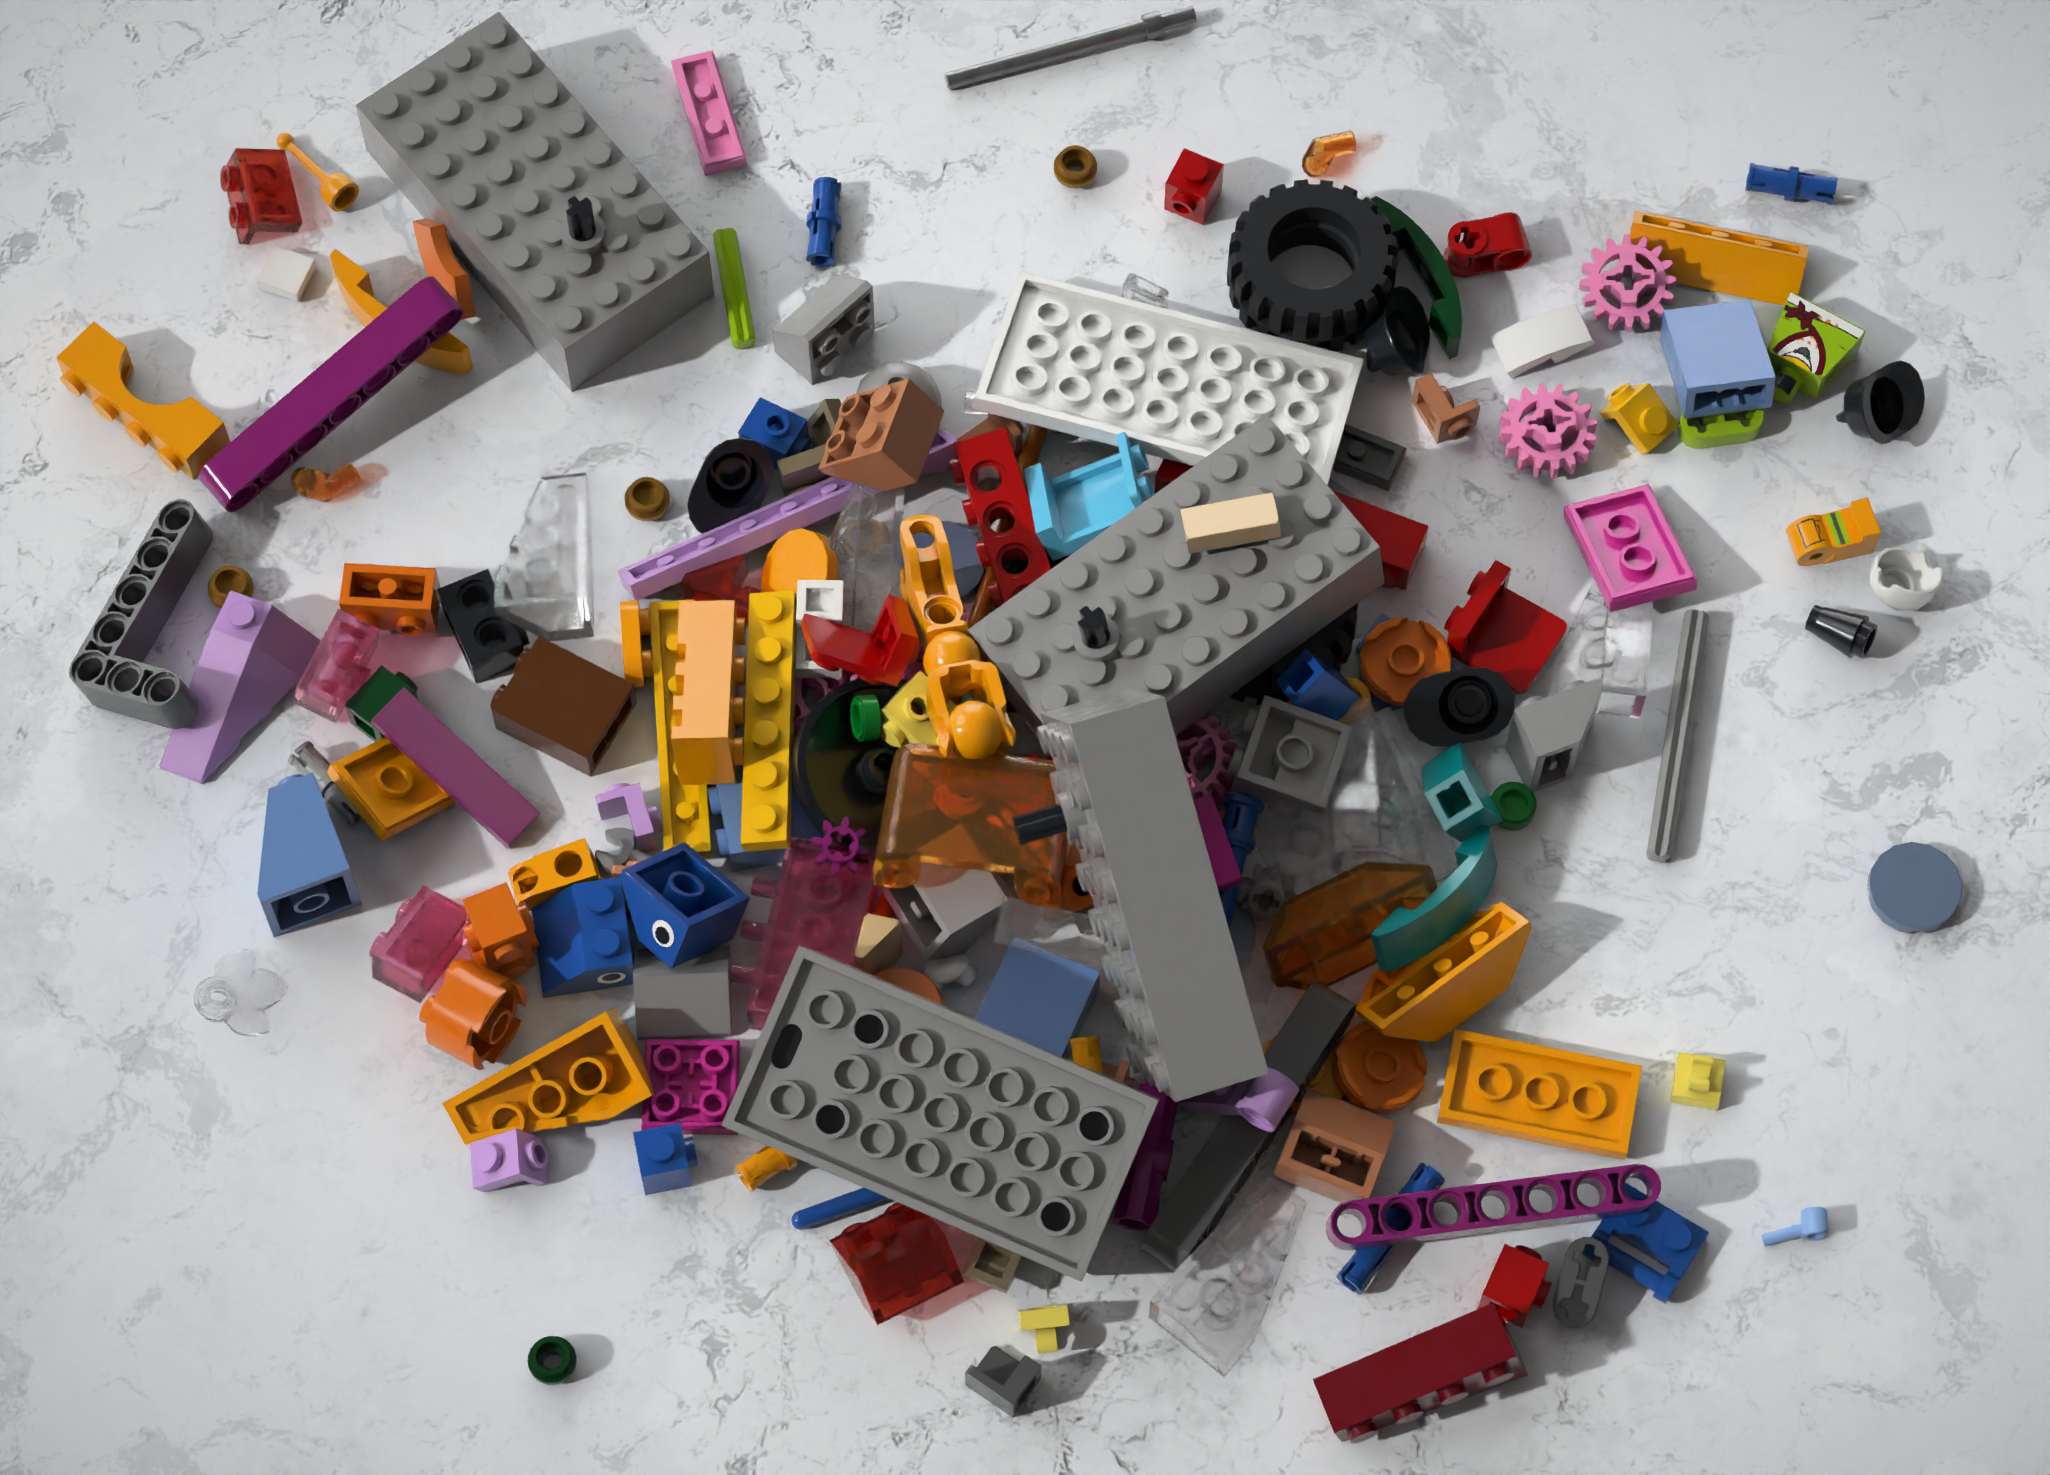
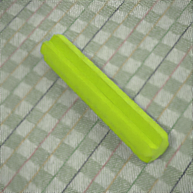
(734, 288)

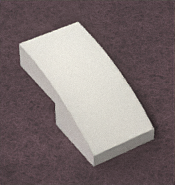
(1544, 336)
(822, 600)

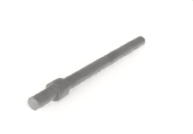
(1151, 25)

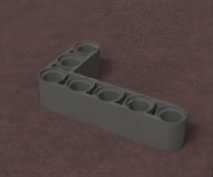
(112, 656)

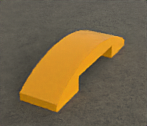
(355, 286)

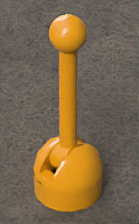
(336, 188)

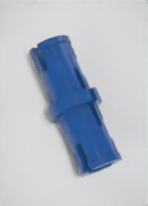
(1791, 183)
(824, 222)

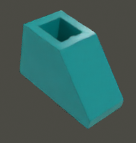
(1458, 793)

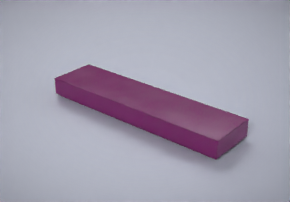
(455, 767)

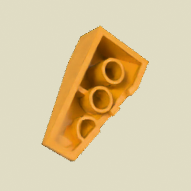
(567, 1082)

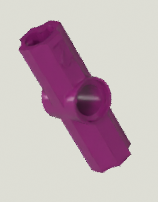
(1141, 1191)

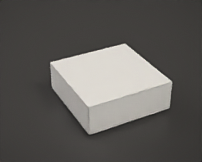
(286, 273)

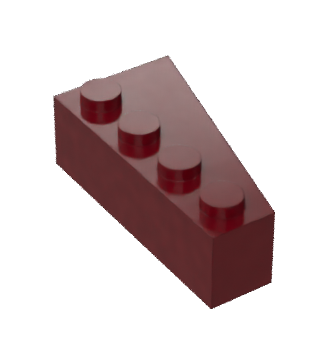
(1420, 1374)

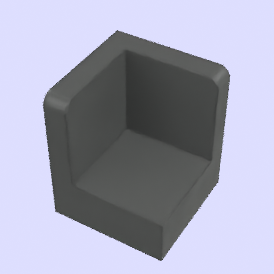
(1004, 1379)

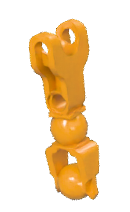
(950, 655)

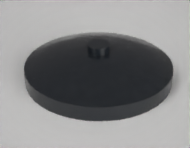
(838, 773)

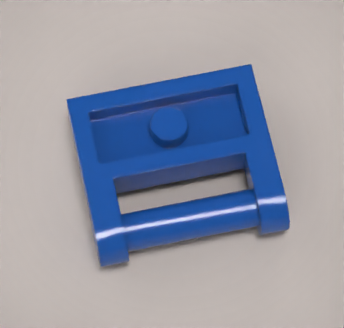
(1657, 1234)

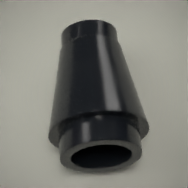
(1843, 630)

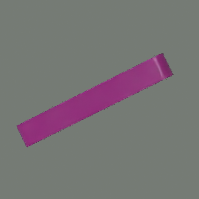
(331, 394)
(1512, 1193)

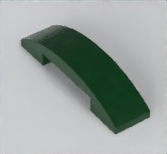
(1433, 272)

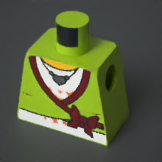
(1810, 348)

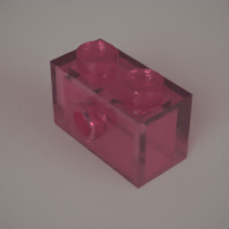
(337, 666)
(419, 943)

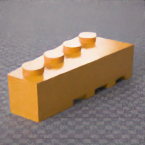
(707, 692)

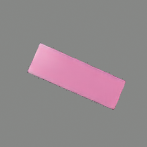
(708, 113)

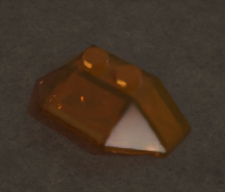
(1329, 927)

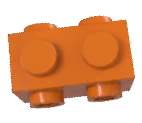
(392, 597)
(500, 931)

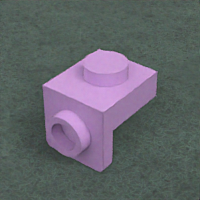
(629, 799)
(508, 1160)

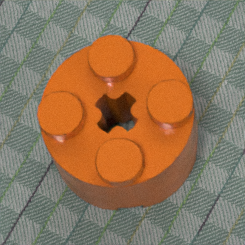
(473, 1013)

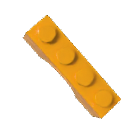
(181, 432)

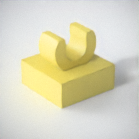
(1697, 1080)
(1043, 1321)

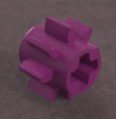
(842, 834)

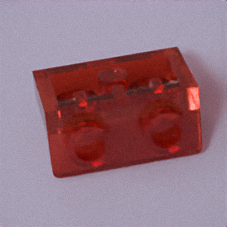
(260, 193)

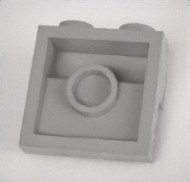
(1289, 755)

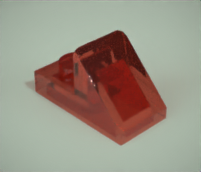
(721, 582)

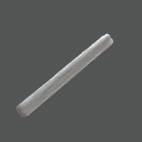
(1677, 736)

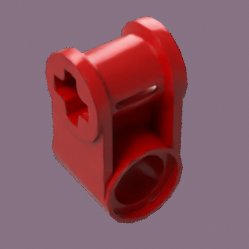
(1490, 244)

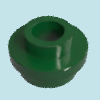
(552, 1346)

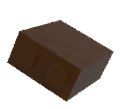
(563, 705)

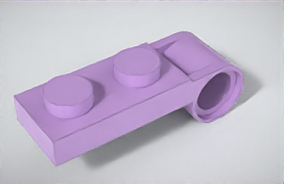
(1257, 1100)

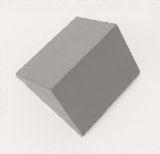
(683, 1000)

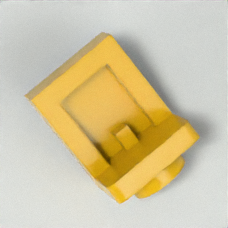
(1640, 415)

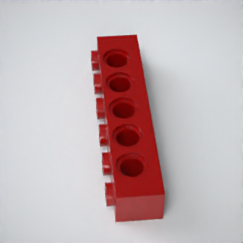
(993, 457)

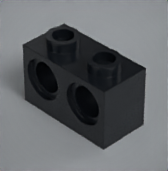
(477, 627)

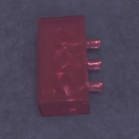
(807, 912)

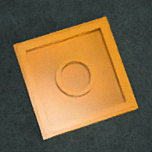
(387, 788)

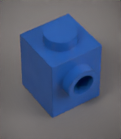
(777, 430)
(1317, 686)
(664, 1158)

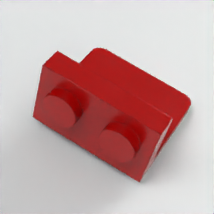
(1503, 630)
(871, 656)

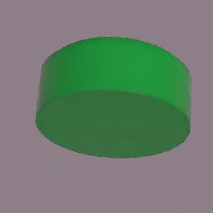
(865, 717)
(1515, 804)

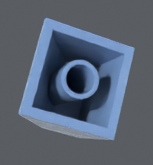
(302, 859)

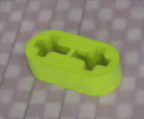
(1720, 429)

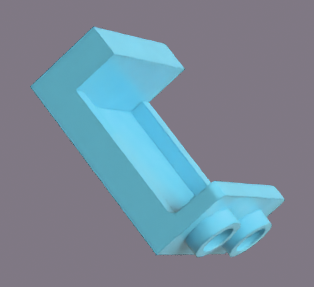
(1088, 499)

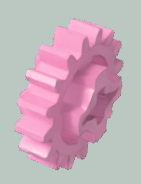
(1644, 281)
(1543, 448)

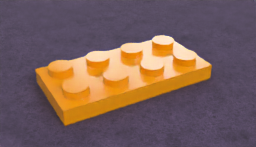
(1539, 1094)

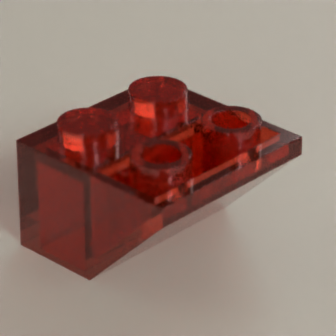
(896, 1261)

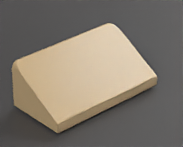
(1230, 523)
(878, 944)

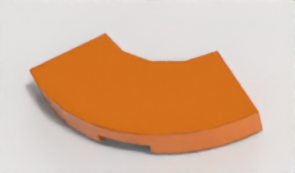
(442, 264)

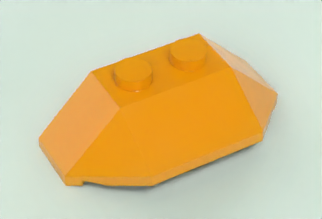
(1451, 981)

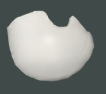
(1904, 578)

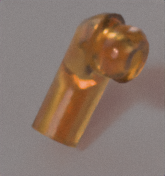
(1324, 149)
(321, 485)

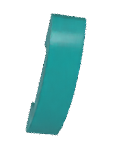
(1412, 934)

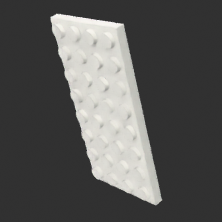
(1160, 375)

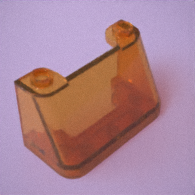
(962, 817)

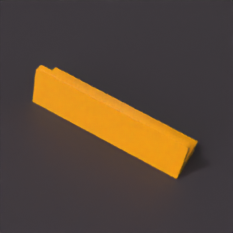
(1723, 258)

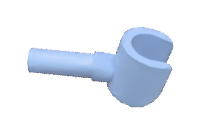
(1812, 1227)

